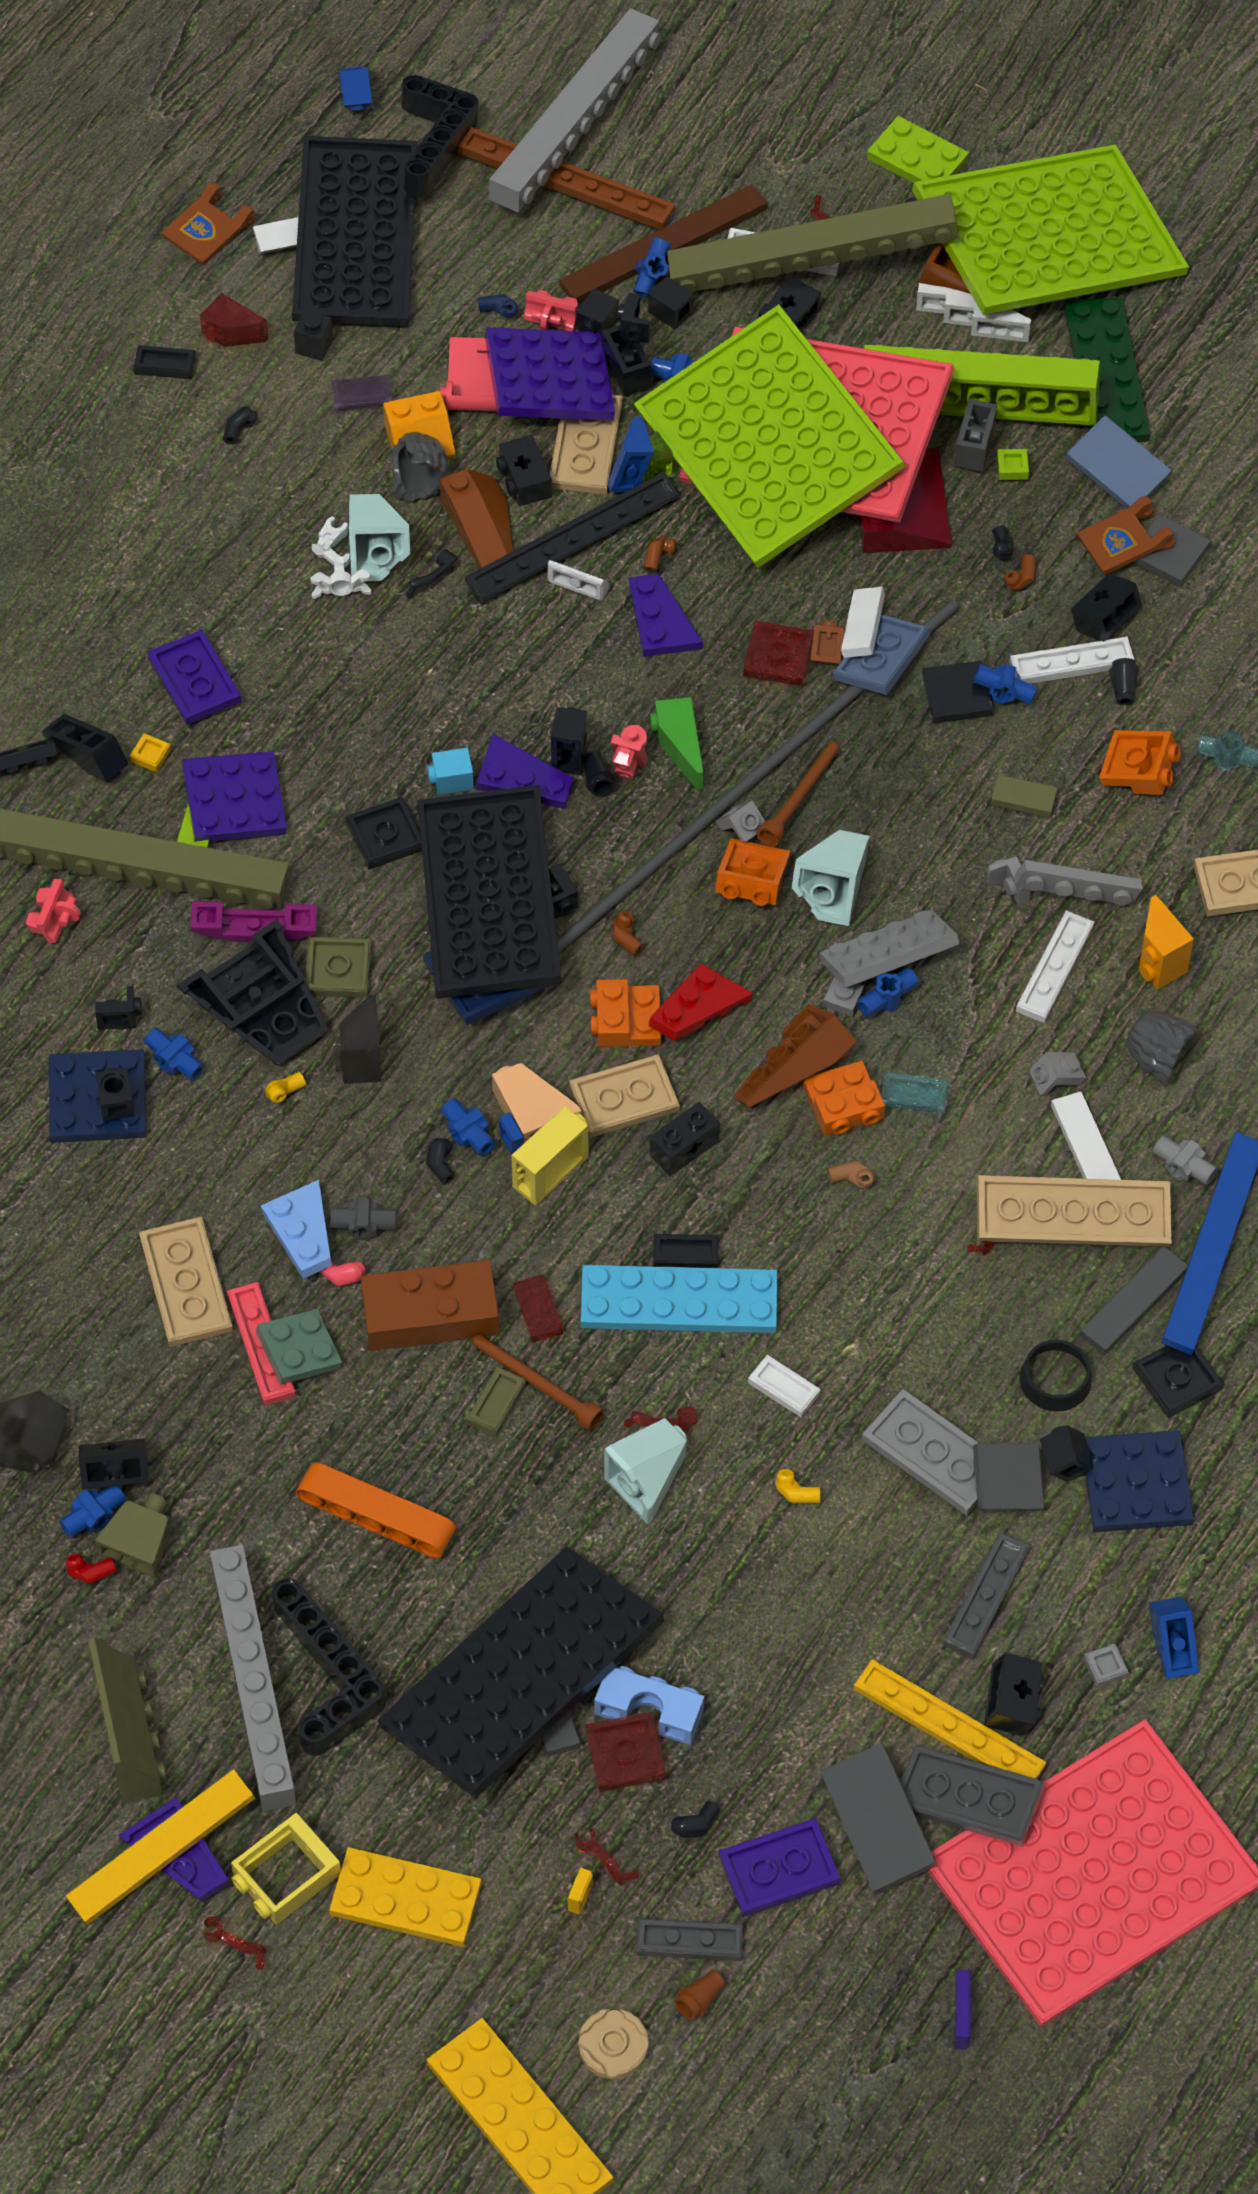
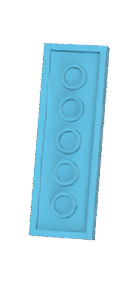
(679, 1299)

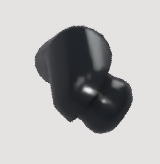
(235, 421)
(1003, 545)
(436, 1160)
(695, 1825)

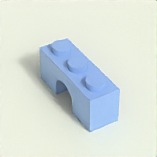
(625, 1691)

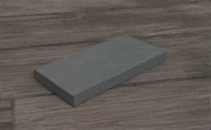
(971, 1795)
(878, 1818)

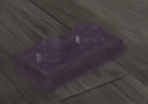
(361, 392)

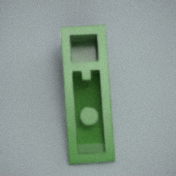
(678, 736)

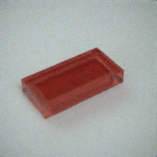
(537, 1308)

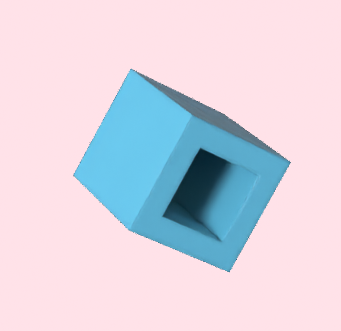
(451, 771)

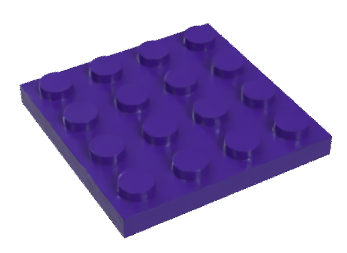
(549, 374)

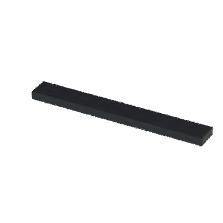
(572, 537)

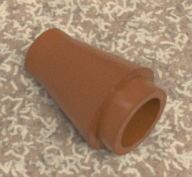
(698, 1996)

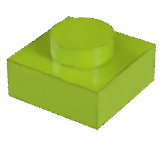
(1012, 464)

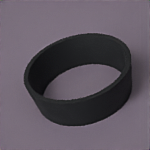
(1049, 1401)

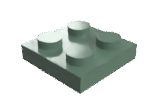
(298, 1346)

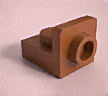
(827, 643)

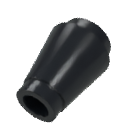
(1124, 680)
(598, 775)

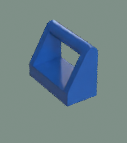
(632, 458)

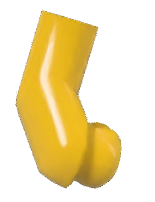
(278, 1089)
(793, 1491)

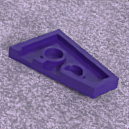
(512, 767)
(195, 1868)

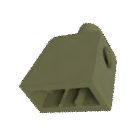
(137, 1536)

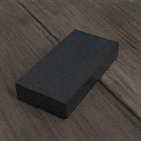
(164, 362)
(685, 1251)

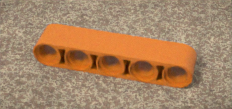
(376, 1510)

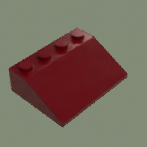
(924, 518)

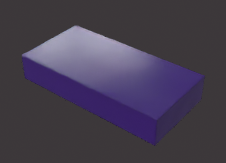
(962, 2016)

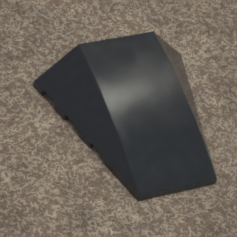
(261, 996)

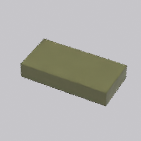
(1024, 796)
(496, 1401)

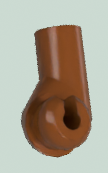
(656, 550)
(1025, 576)
(623, 933)

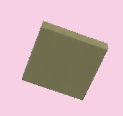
(338, 966)

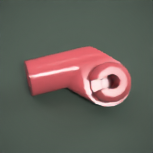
(345, 1273)

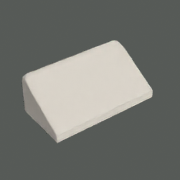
(276, 235)
(577, 581)

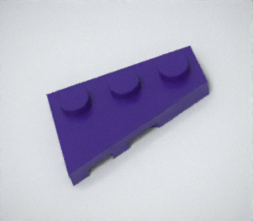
(660, 619)

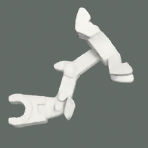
(340, 582)

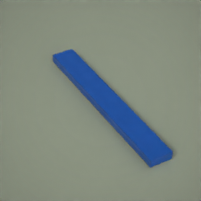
(1212, 1244)

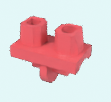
(551, 311)
(629, 751)
(56, 911)

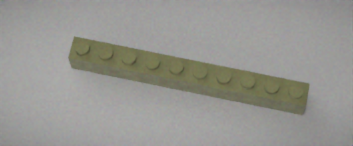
(814, 244)
(143, 860)

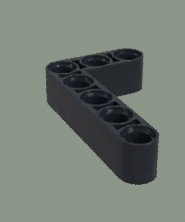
(454, 115)
(333, 1663)

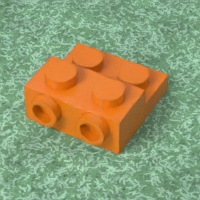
(1140, 761)
(752, 872)
(624, 1013)
(844, 1098)

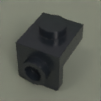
(631, 325)

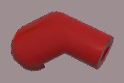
(87, 1572)

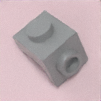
(1056, 1069)

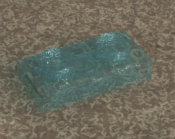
(914, 1092)

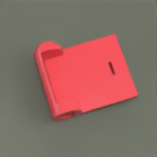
(469, 376)

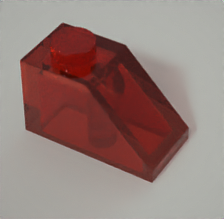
(232, 323)

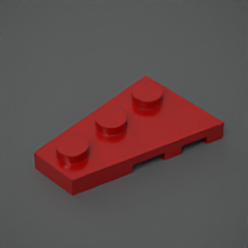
(696, 1001)

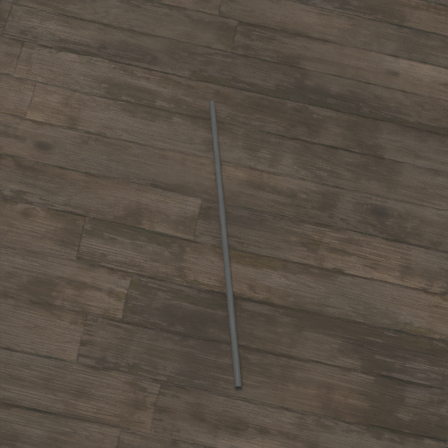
(727, 800)

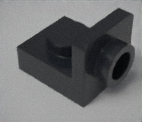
(563, 892)
(118, 1014)

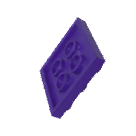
(234, 796)

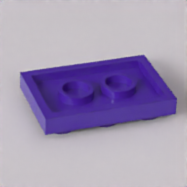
(194, 677)
(779, 1867)

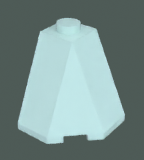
(376, 536)
(831, 876)
(645, 1466)

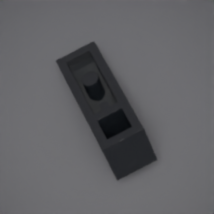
(87, 746)

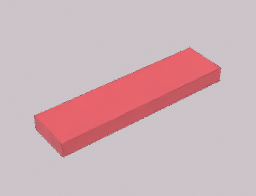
(250, 1311)

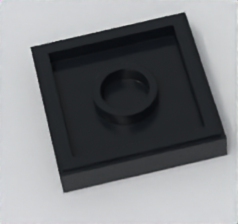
(954, 694)
(385, 833)
(1177, 1378)

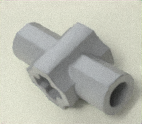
(1185, 1160)

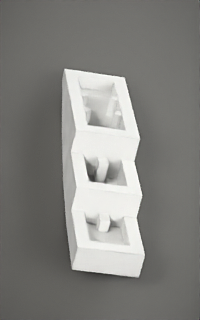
(962, 310)

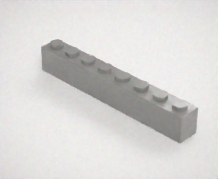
(253, 1678)

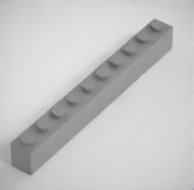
(574, 110)

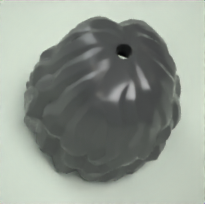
(418, 466)
(1158, 1041)

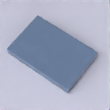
(1118, 463)
(893, 651)

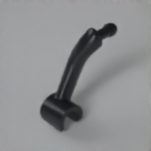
(444, 560)

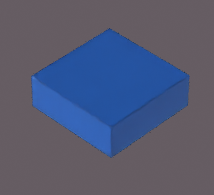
(510, 1133)

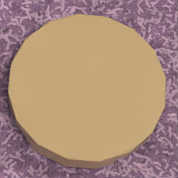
(613, 2043)

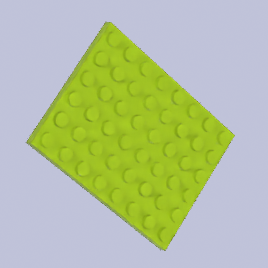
(1054, 229)
(769, 436)

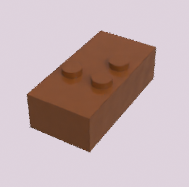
(429, 1305)

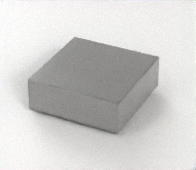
(1106, 1665)

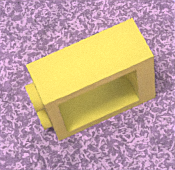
(550, 1155)
(298, 1831)

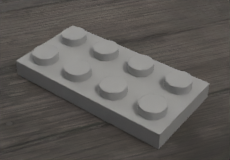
(888, 948)
(926, 1449)

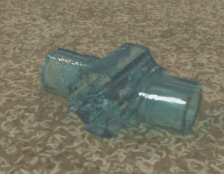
(1228, 750)

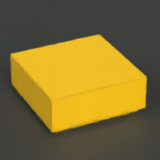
(150, 752)
(580, 1891)

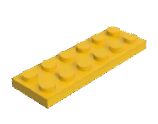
(517, 2115)

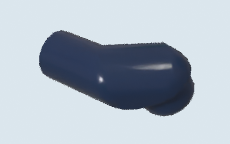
(500, 303)

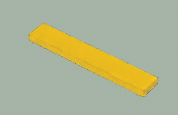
(945, 1722)
(160, 1847)

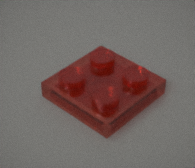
(778, 653)
(625, 1751)

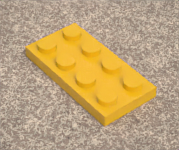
(405, 1897)

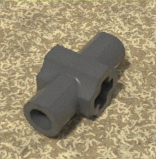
(362, 1218)

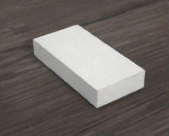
(784, 1386)

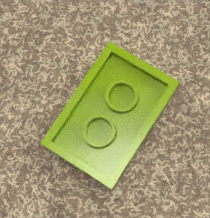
(916, 152)

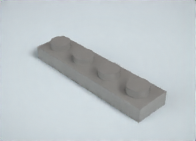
(1077, 883)

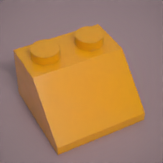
(419, 414)
(1165, 946)

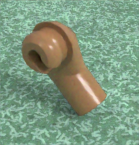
(853, 1172)

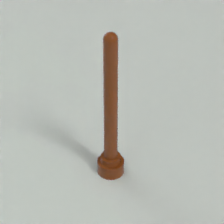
(772, 830)
(588, 1414)

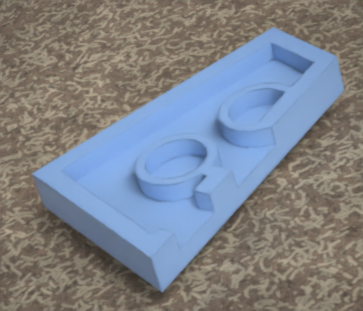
(301, 1228)

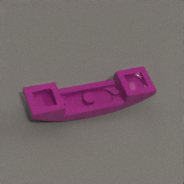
(240, 924)

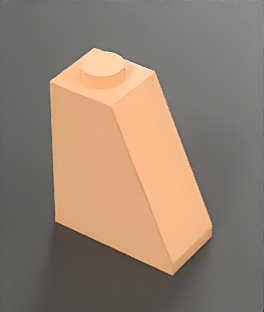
(528, 1098)

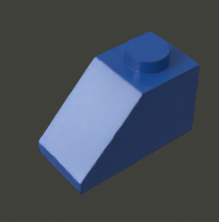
(355, 87)
(1174, 1636)

